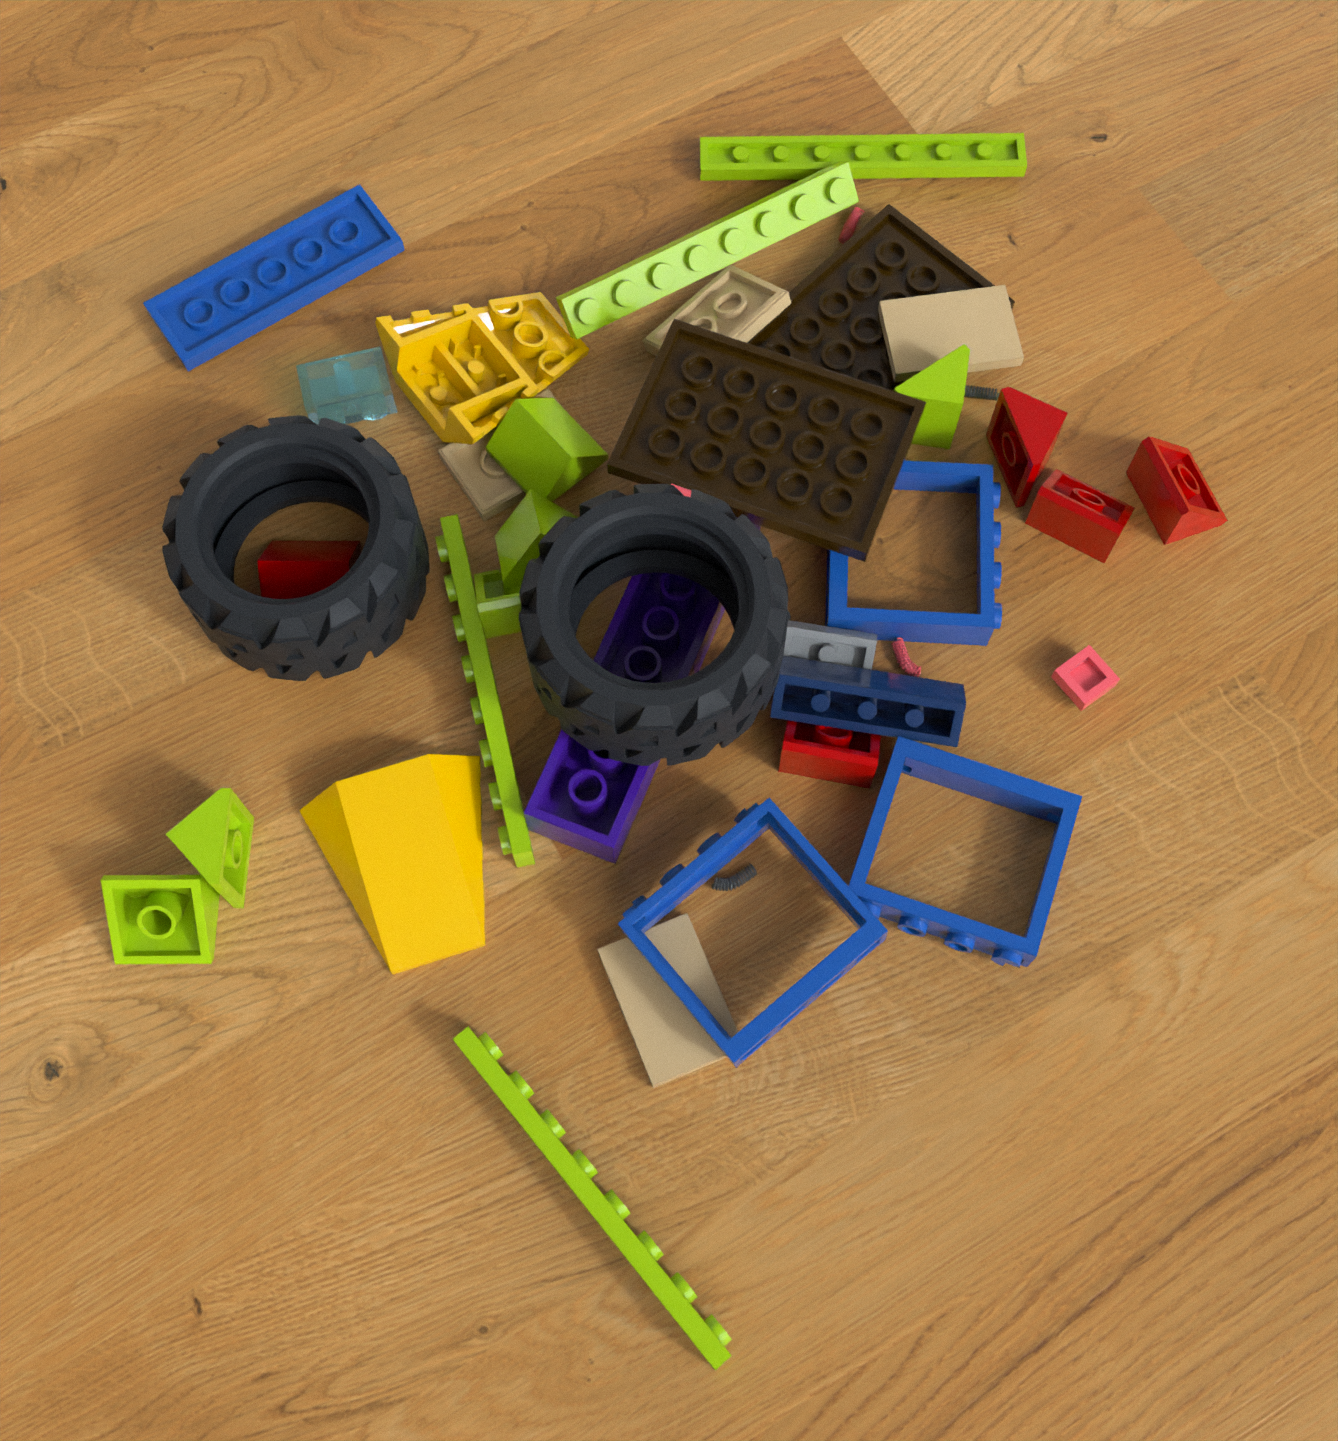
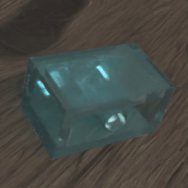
(347, 387)

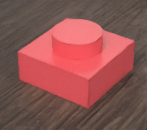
(1085, 677)

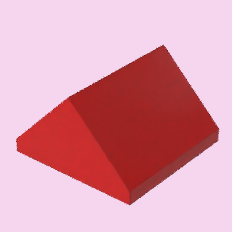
(1022, 439)
(1173, 490)
(1079, 515)
(304, 567)
(830, 754)

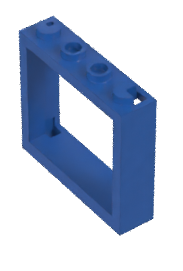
(924, 625)
(989, 785)
(714, 855)

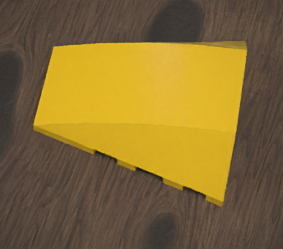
(474, 362)
(409, 855)

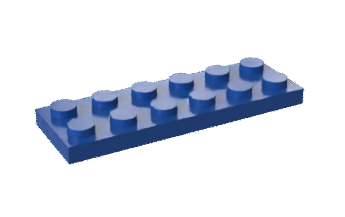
(273, 277)

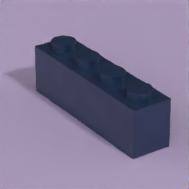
(869, 701)

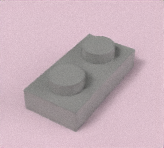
(830, 644)

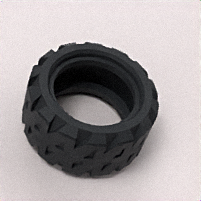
(282, 467)
(654, 534)

